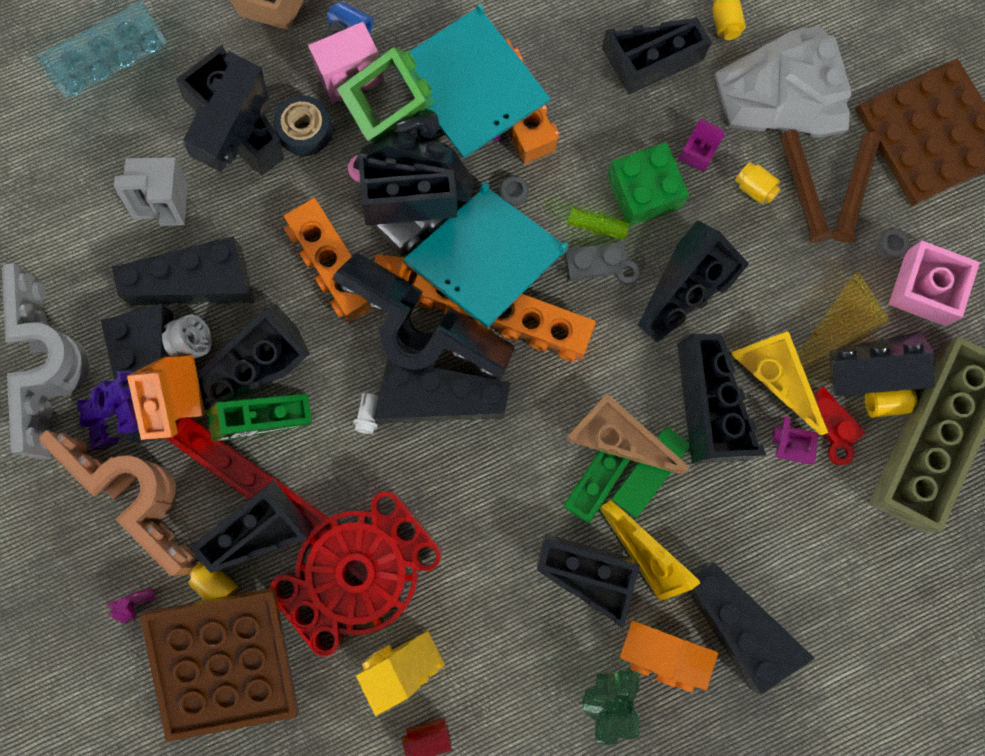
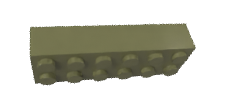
(937, 441)

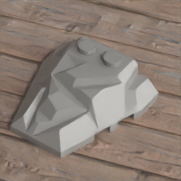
(788, 86)

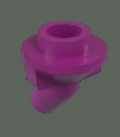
(124, 609)

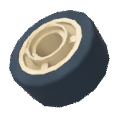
(303, 110)

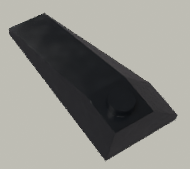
(697, 270)
(254, 357)

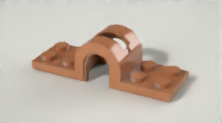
(115, 477)

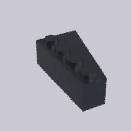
(188, 276)
(135, 342)
(714, 404)

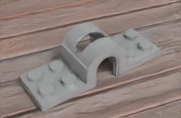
(59, 376)

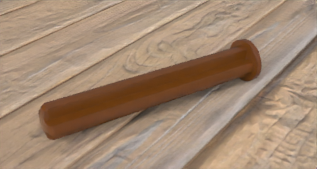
(805, 187)
(857, 187)

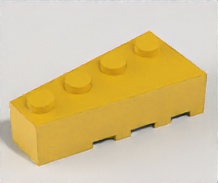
(397, 673)

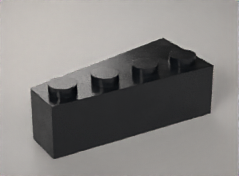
(263, 147)
(438, 396)
(749, 635)

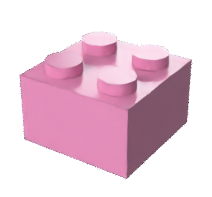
(342, 57)
(934, 283)

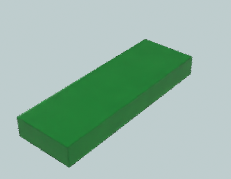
(646, 479)
(595, 485)

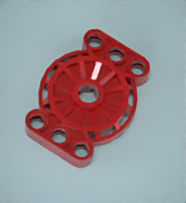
(352, 603)

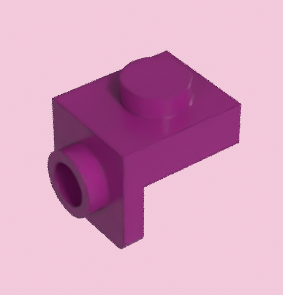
(702, 145)
(795, 443)

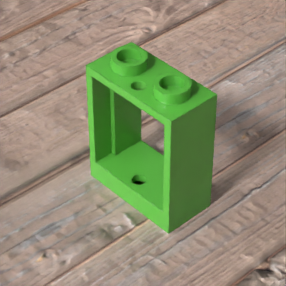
(362, 111)

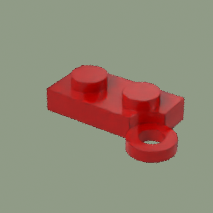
(841, 427)

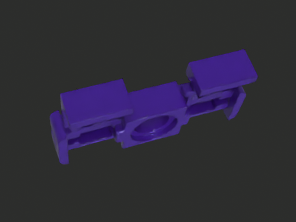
(105, 401)

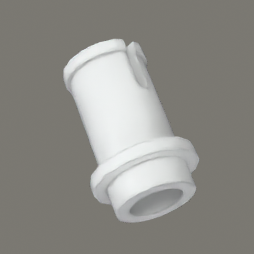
(365, 421)

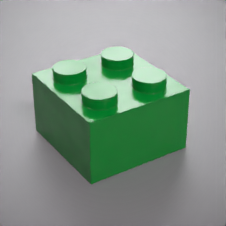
(647, 184)

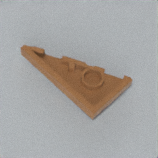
(617, 432)

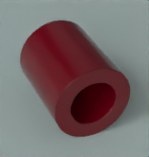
(427, 739)

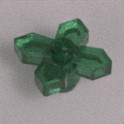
(613, 706)

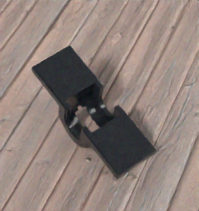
(398, 298)

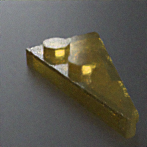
(848, 318)

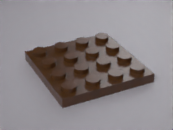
(930, 131)
(219, 664)

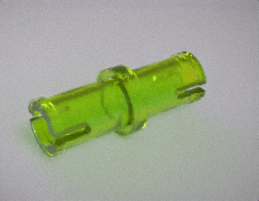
(598, 223)

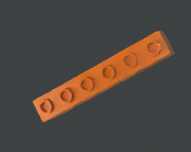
(548, 316)

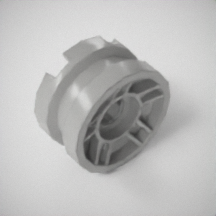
(187, 337)

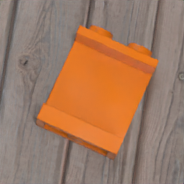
(164, 394)

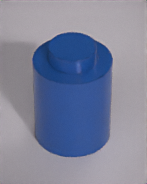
(349, 16)

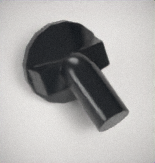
(423, 121)

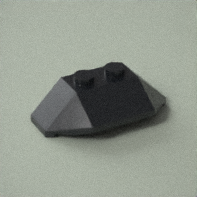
(410, 150)

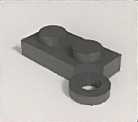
(600, 262)

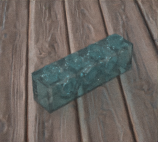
(89, 45)

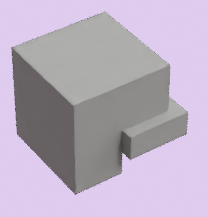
(153, 190)

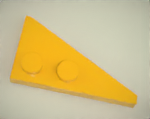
(780, 369)
(659, 568)

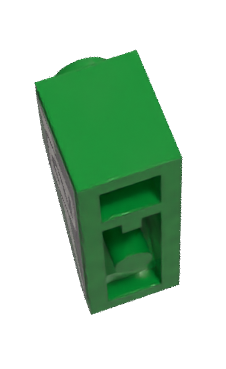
(258, 416)

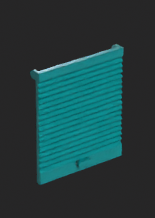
(476, 82)
(485, 256)

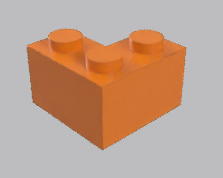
(672, 658)

